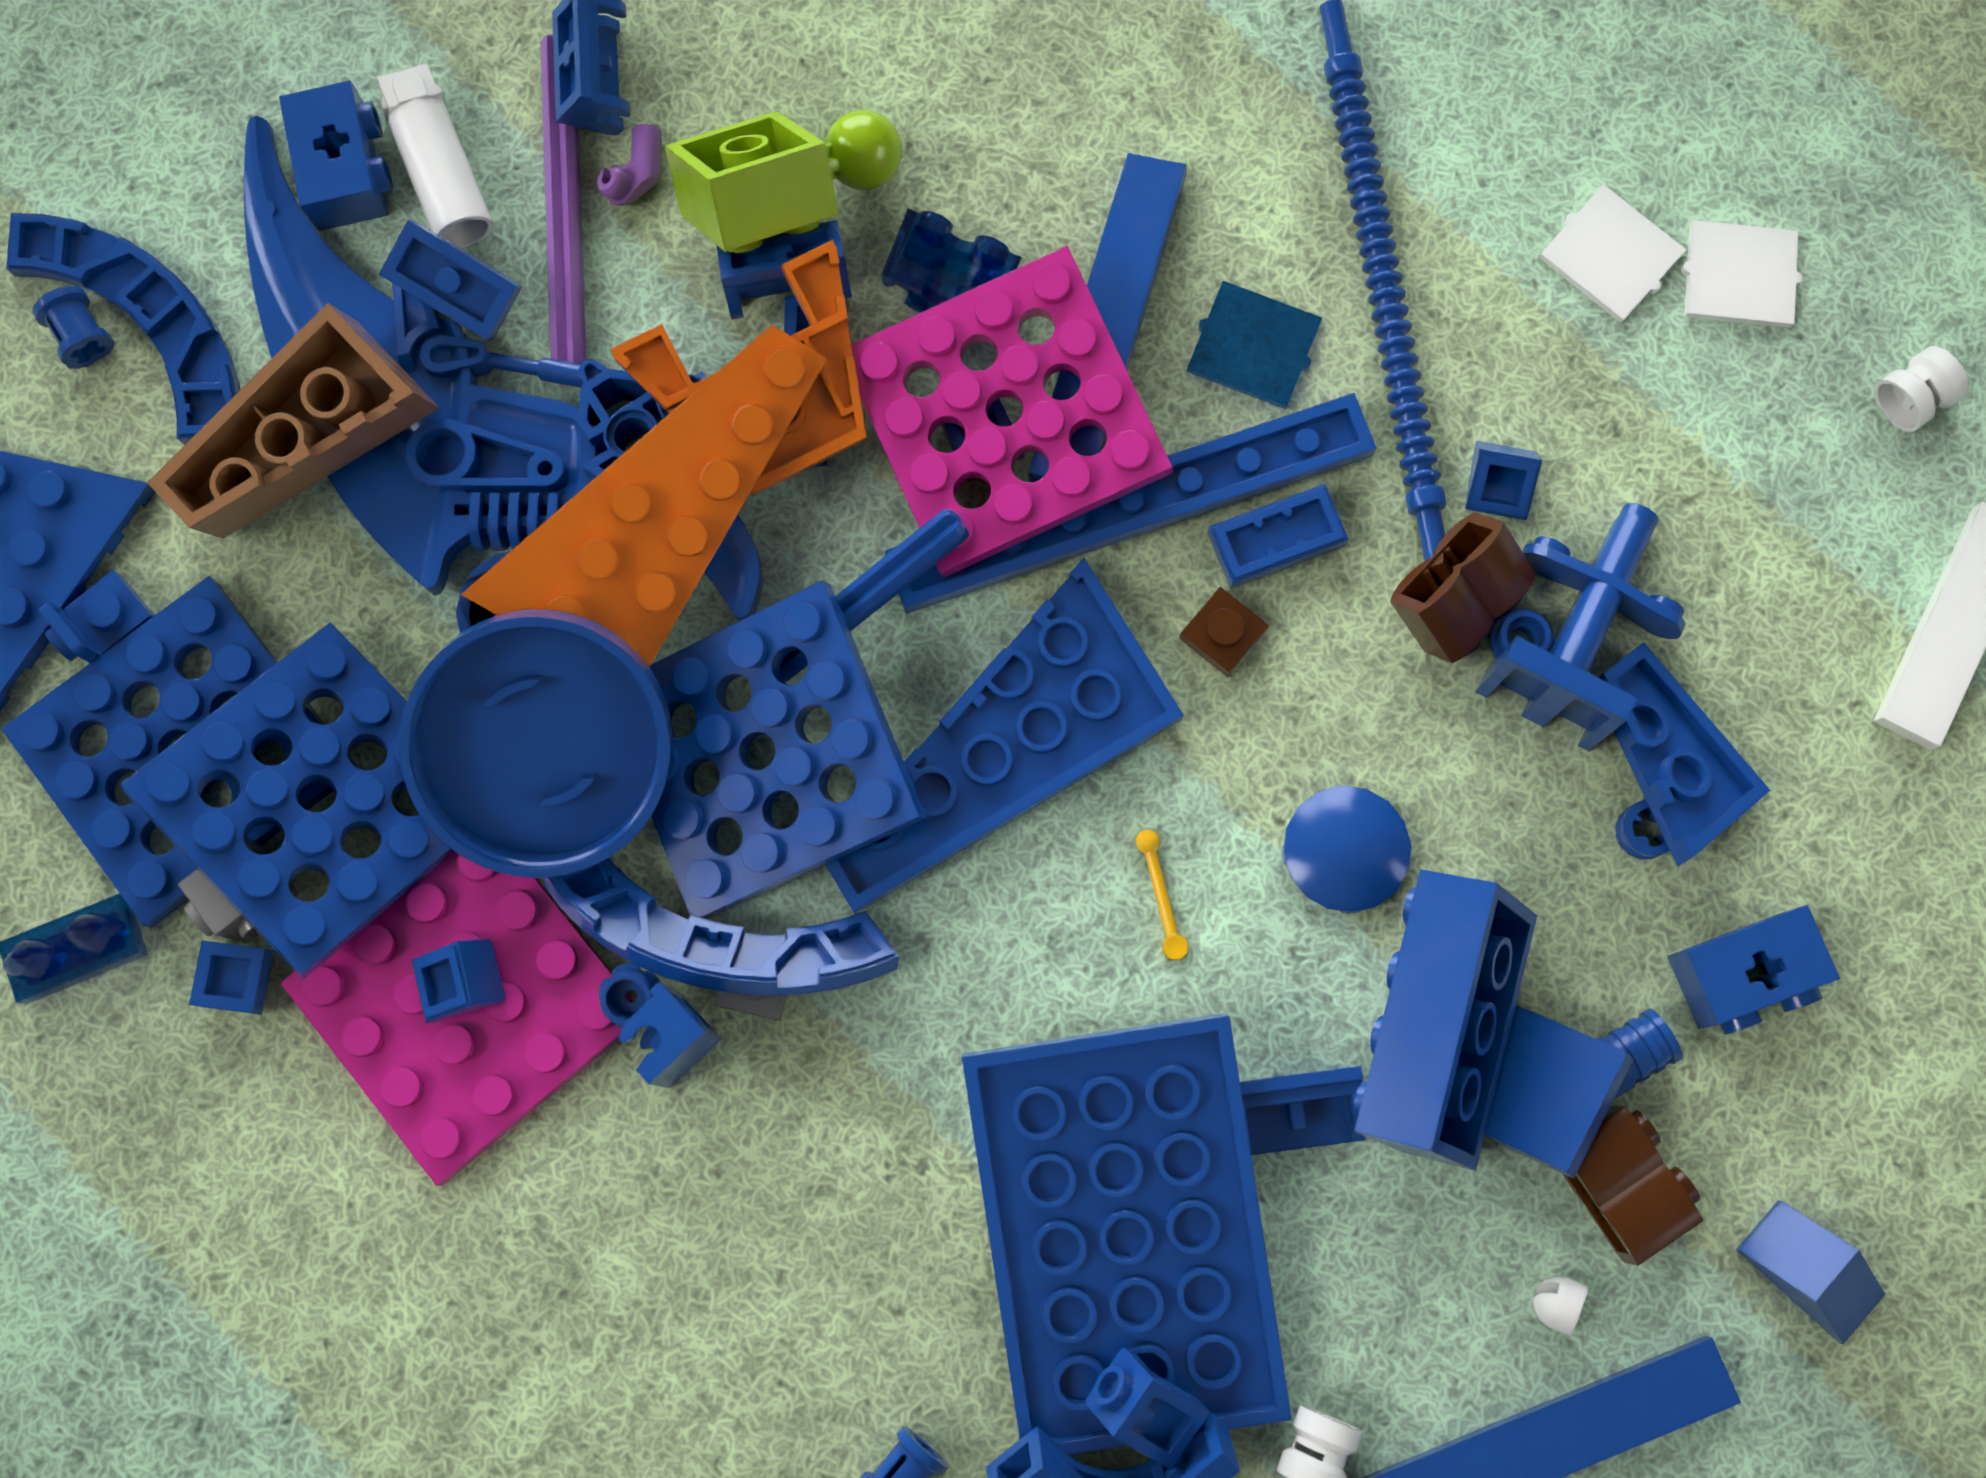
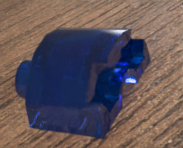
(938, 264)

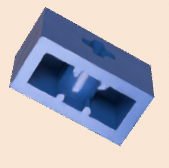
(336, 155)
(1789, 955)

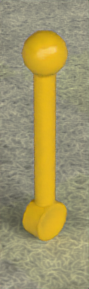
(1174, 945)

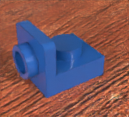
(96, 618)
(1145, 1409)

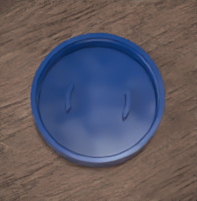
(536, 743)

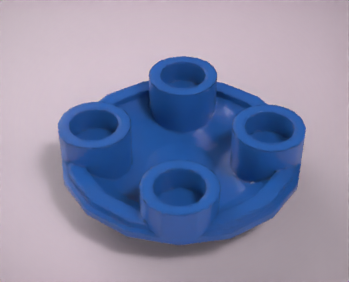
(1347, 849)

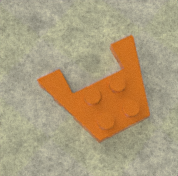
(832, 410)

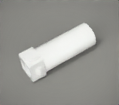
(434, 156)

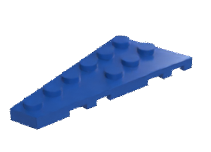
(52, 538)
(1030, 726)

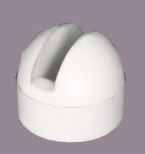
(1559, 1303)

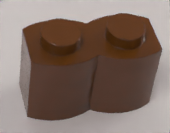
(1463, 587)
(1632, 1191)

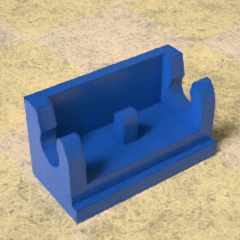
(588, 65)
(760, 272)
(673, 1031)
(1301, 1110)

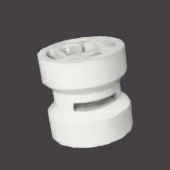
(1929, 383)
(1320, 1434)

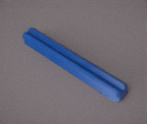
(891, 575)

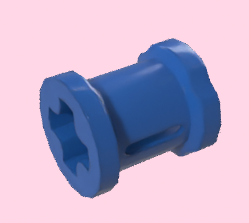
(73, 326)
(909, 1459)

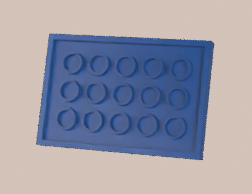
(1125, 1223)

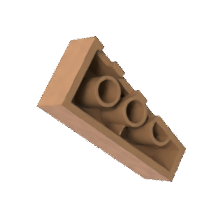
(291, 426)

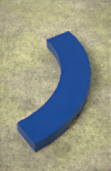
(144, 289)
(717, 953)

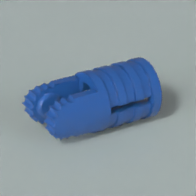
(1648, 1043)

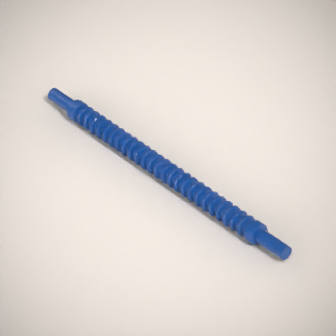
(1343, 73)

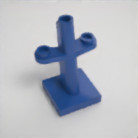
(1561, 678)

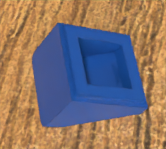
(1502, 480)
(458, 979)

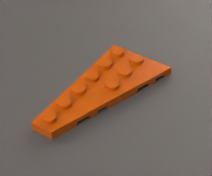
(656, 516)

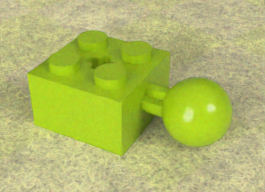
(776, 175)

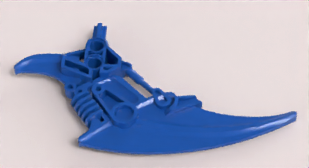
(486, 448)

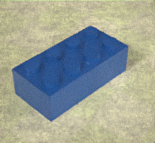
(1445, 1019)

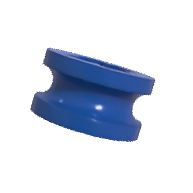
(1638, 846)

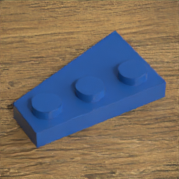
(1680, 757)

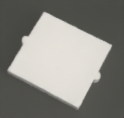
(1612, 253)
(1741, 274)

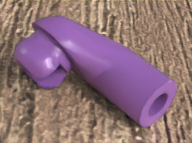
(640, 174)

